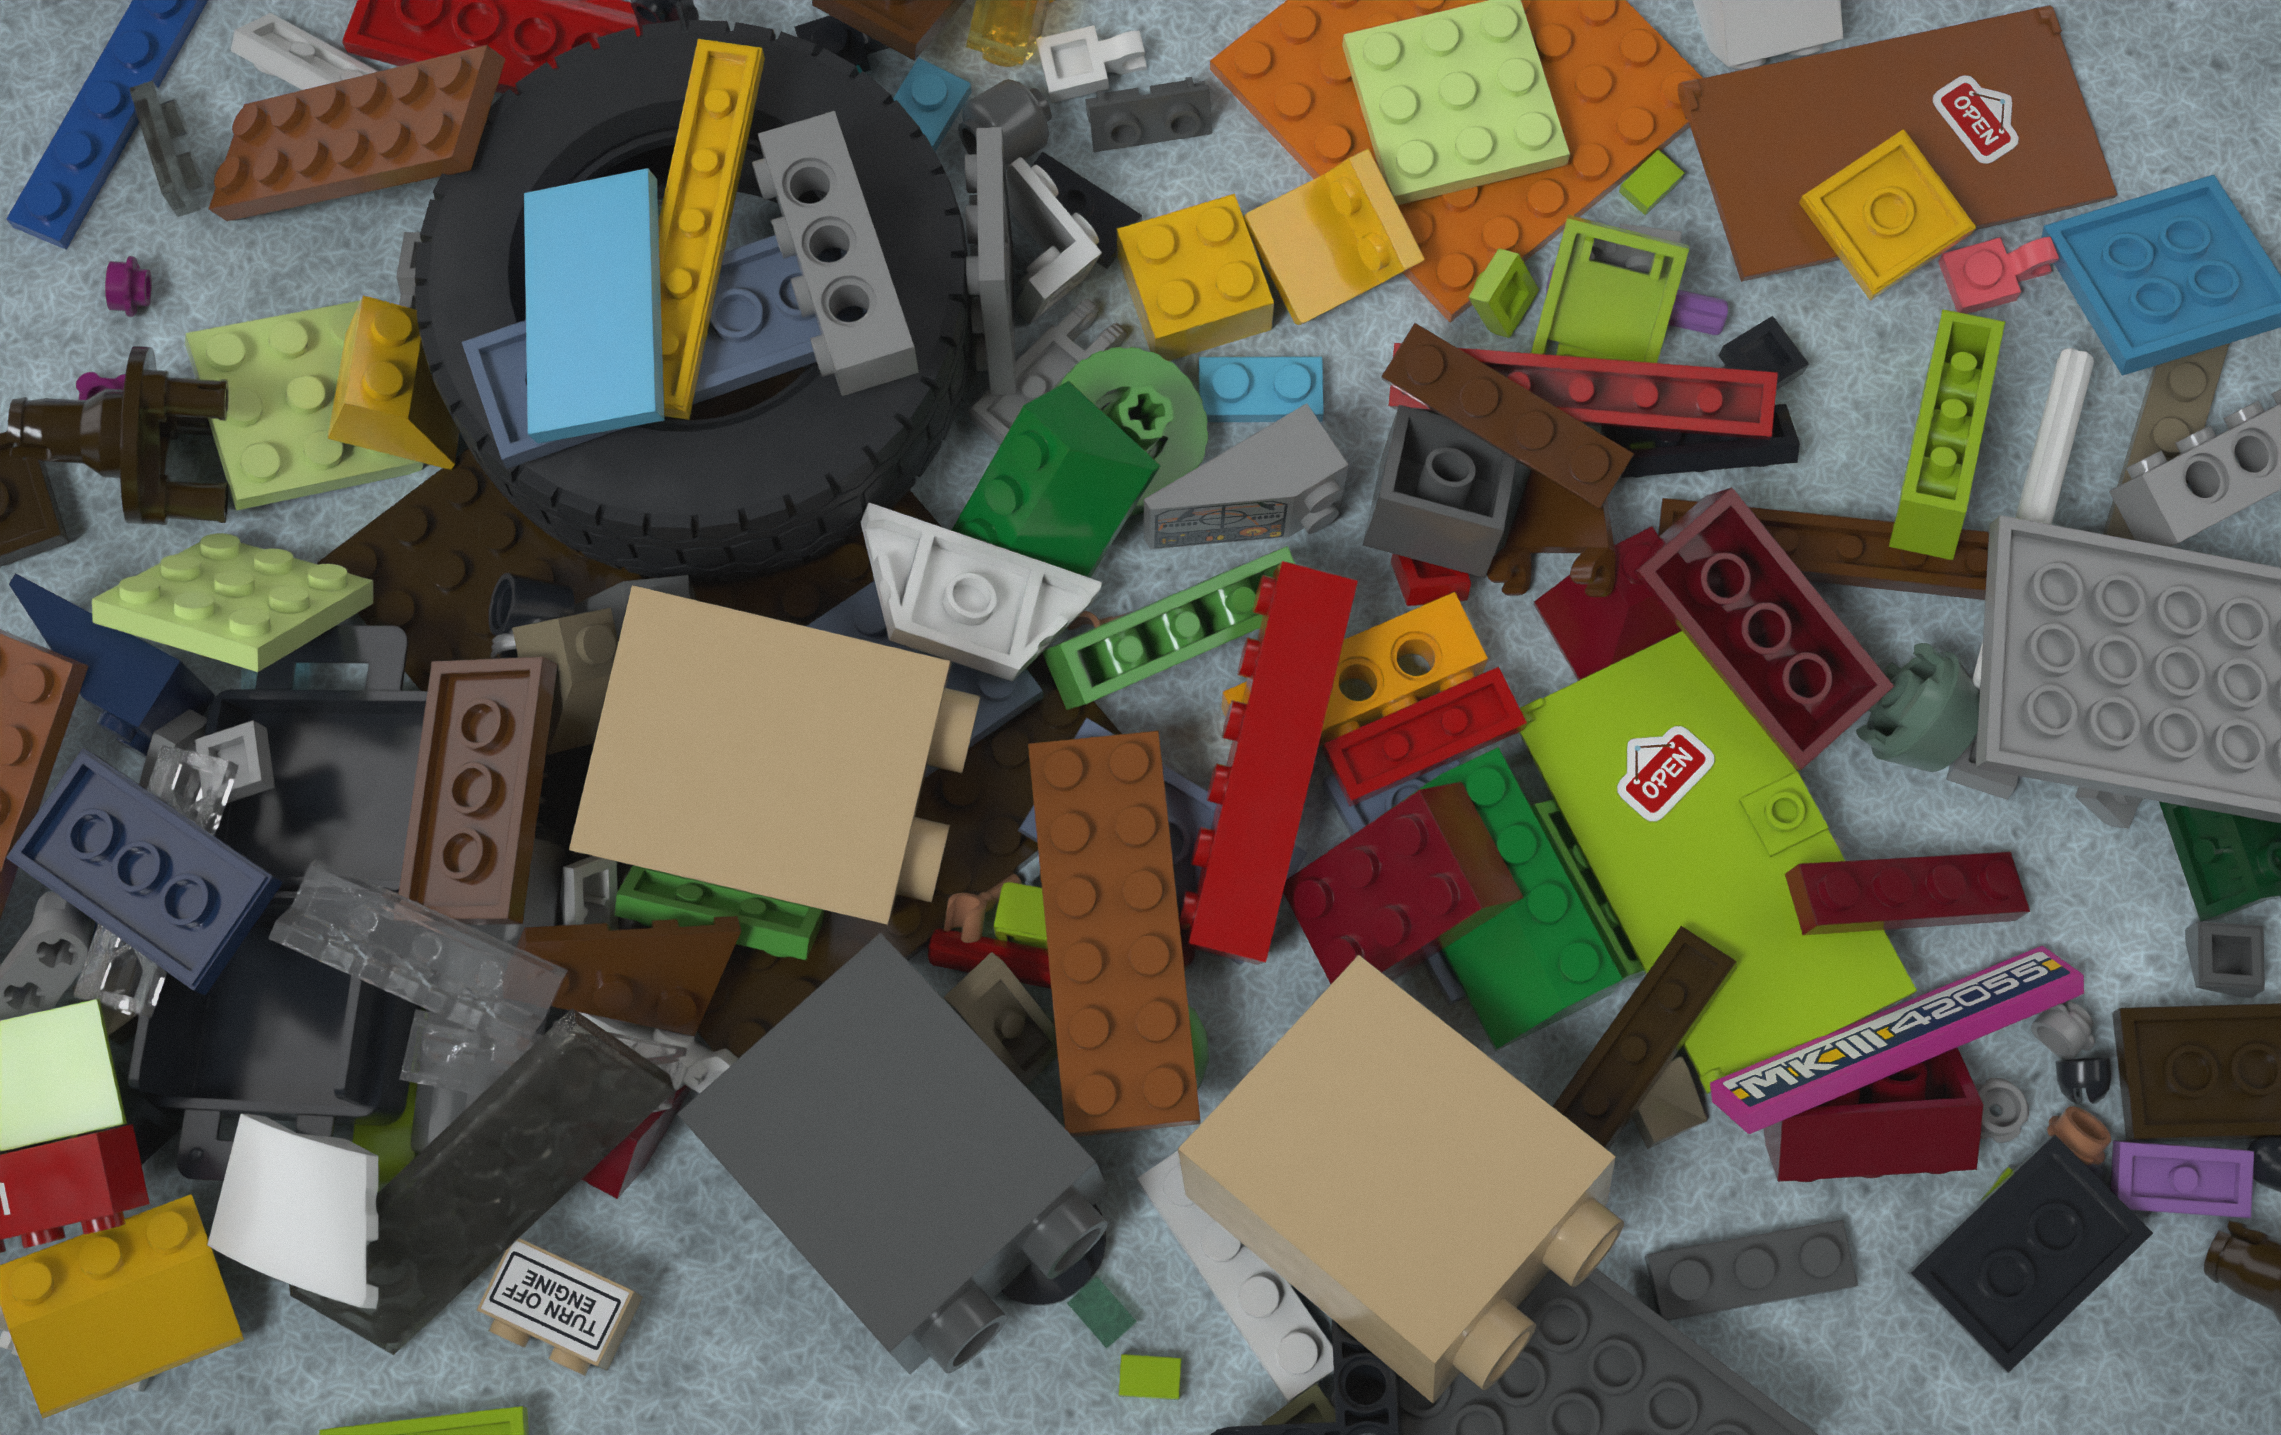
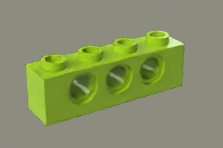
(1947, 435)

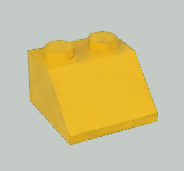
(387, 391)

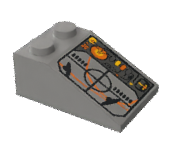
(1255, 490)

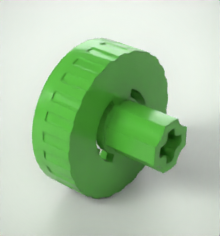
(1159, 403)

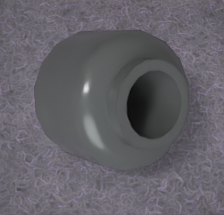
(1014, 108)

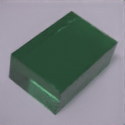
(1101, 1313)

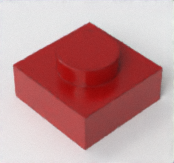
(1427, 582)

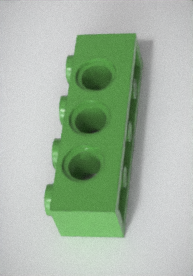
(1160, 633)

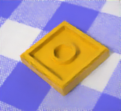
(1887, 214)

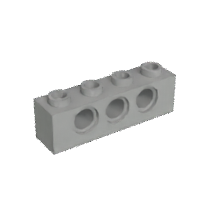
(816, 157)
(2164, 509)

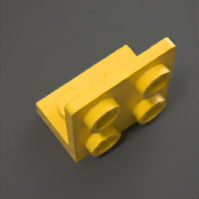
(1333, 238)

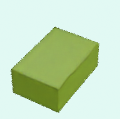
(1651, 182)
(1149, 1377)

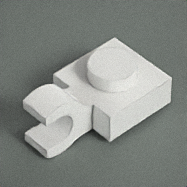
(1079, 63)

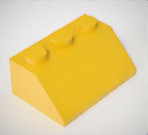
(116, 1306)

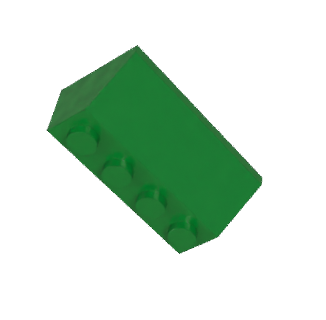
(1541, 952)

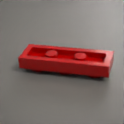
(1424, 736)

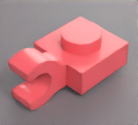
(1989, 277)

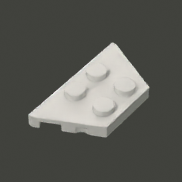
(968, 595)

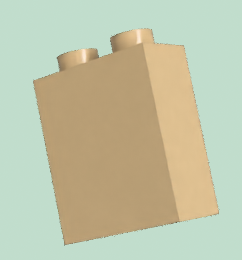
(771, 757)
(1403, 1182)

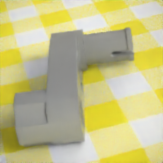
(46, 955)

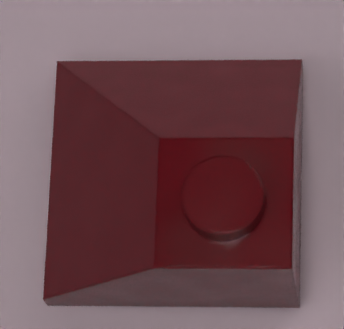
(1608, 628)

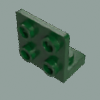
(2225, 858)

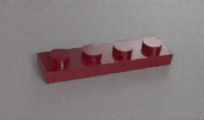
(1906, 893)

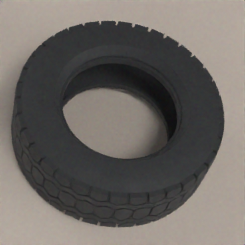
(735, 486)

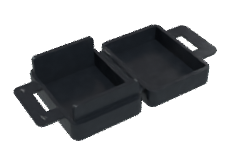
(276, 1025)

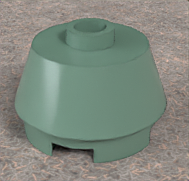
(1927, 714)

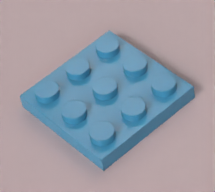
(2168, 274)

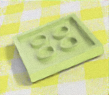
(1455, 99)
(281, 407)
(233, 601)

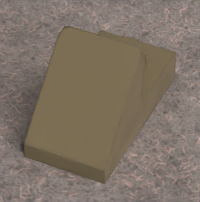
(1005, 1018)

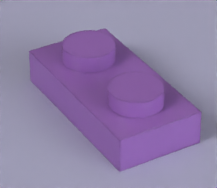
(2183, 1178)

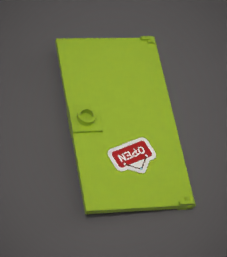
(1694, 829)

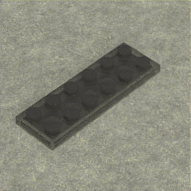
(496, 1174)

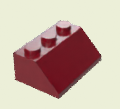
(1895, 1126)

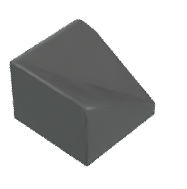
(2227, 957)

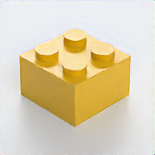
(1195, 278)

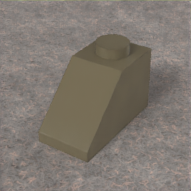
(585, 654)

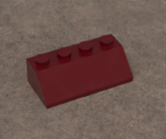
(1762, 626)

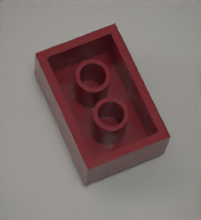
(1403, 885)

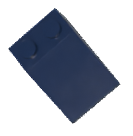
(126, 678)

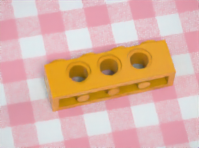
(1433, 631)

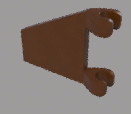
(1556, 523)

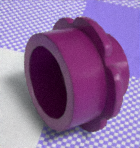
(127, 286)

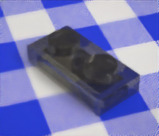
(162, 126)

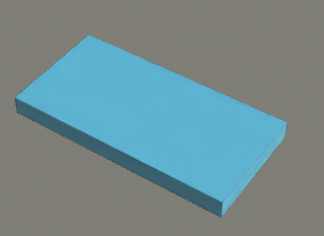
(593, 306)

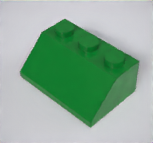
(1059, 484)

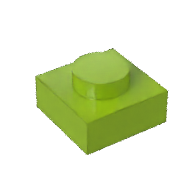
(1503, 293)

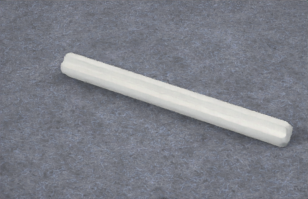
(2053, 444)

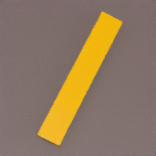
(701, 206)

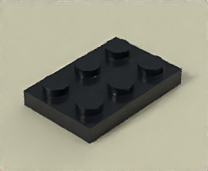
(2030, 1253)

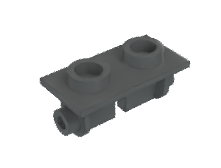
(1164, 115)

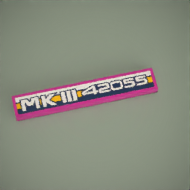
(1896, 1039)

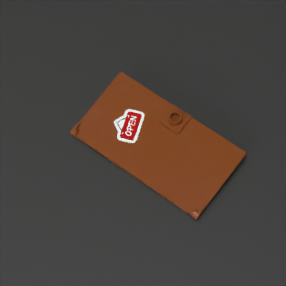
(1978, 99)

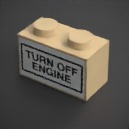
(560, 1305)

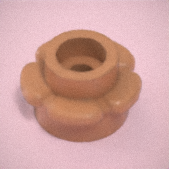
(2081, 1134)

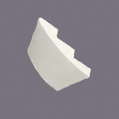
(299, 1209)

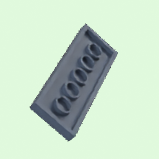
(749, 338)

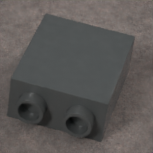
(901, 1158)

